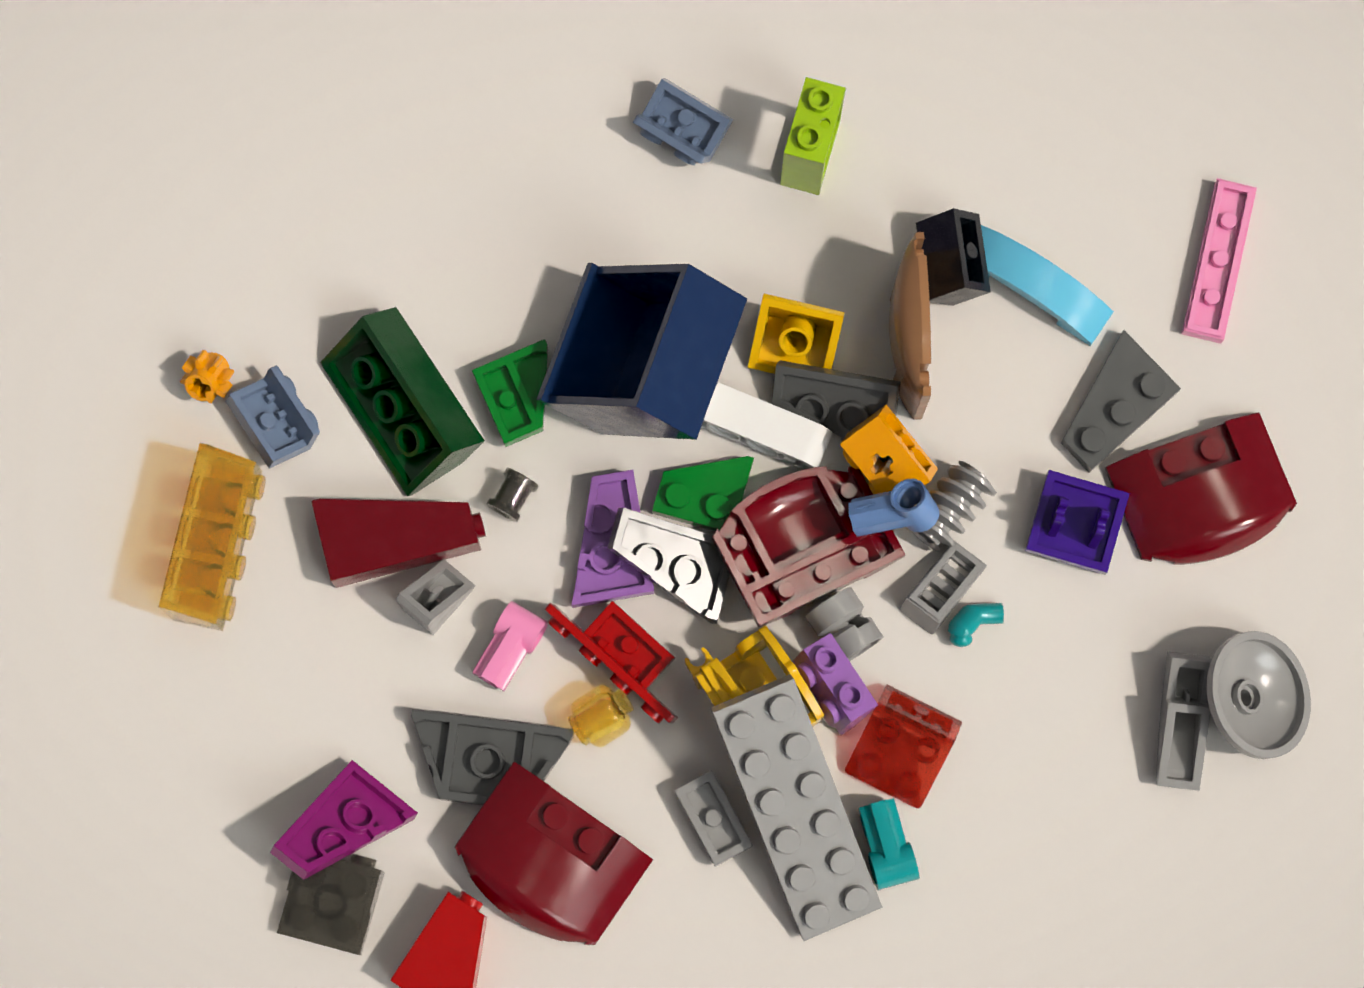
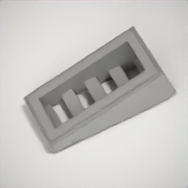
(927, 608)

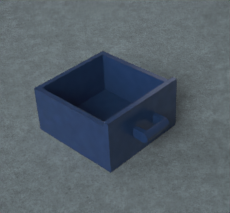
(642, 350)

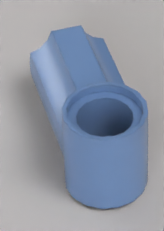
(894, 509)

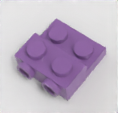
(835, 684)

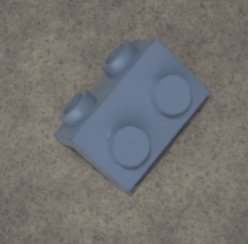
(683, 123)
(274, 417)

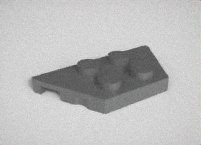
(474, 753)

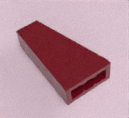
(391, 536)

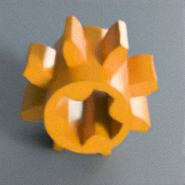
(207, 376)

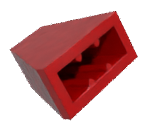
(447, 948)

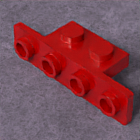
(625, 650)

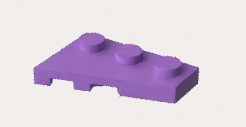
(600, 572)

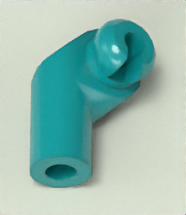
(970, 618)

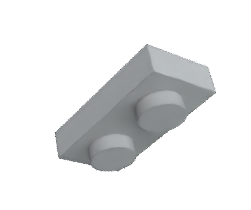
(713, 818)

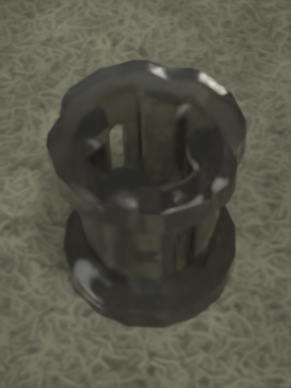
(512, 494)

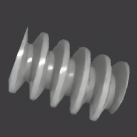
(953, 501)

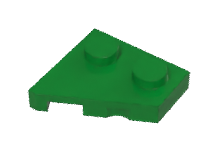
(511, 391)
(703, 492)

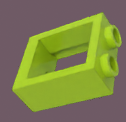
(812, 136)

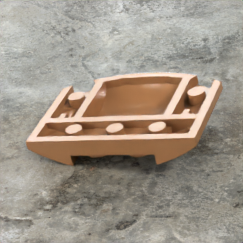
(911, 328)

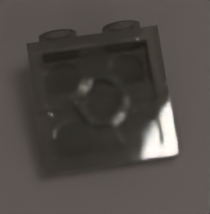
(333, 904)

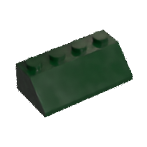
(401, 400)

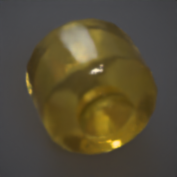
(600, 716)

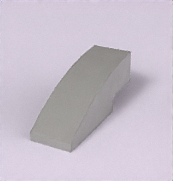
(1183, 721)

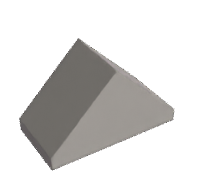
(435, 596)

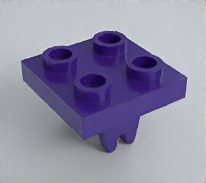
(1077, 522)

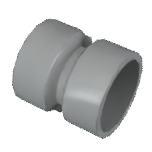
(844, 620)

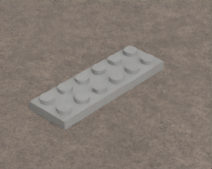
(796, 807)

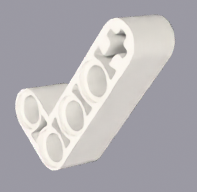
(766, 428)

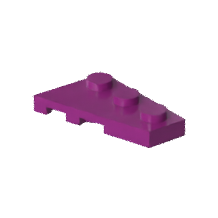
(341, 821)

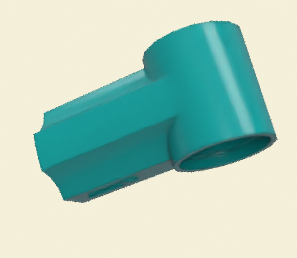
(890, 855)

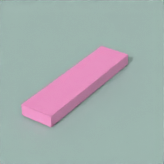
(1219, 261)

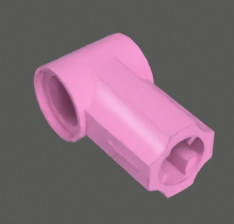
(515, 636)

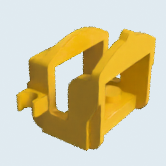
(747, 671)

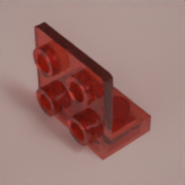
(903, 746)

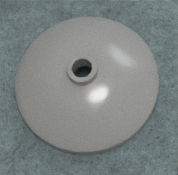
(1258, 695)

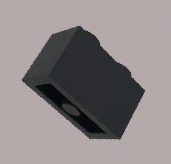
(954, 256)

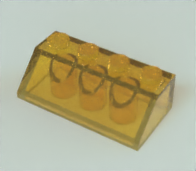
(212, 538)

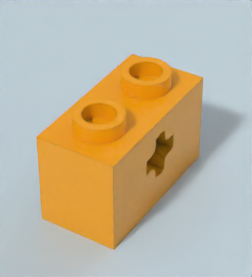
(881, 437)

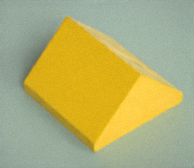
(794, 334)

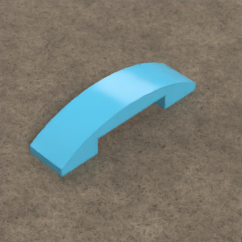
(1045, 286)

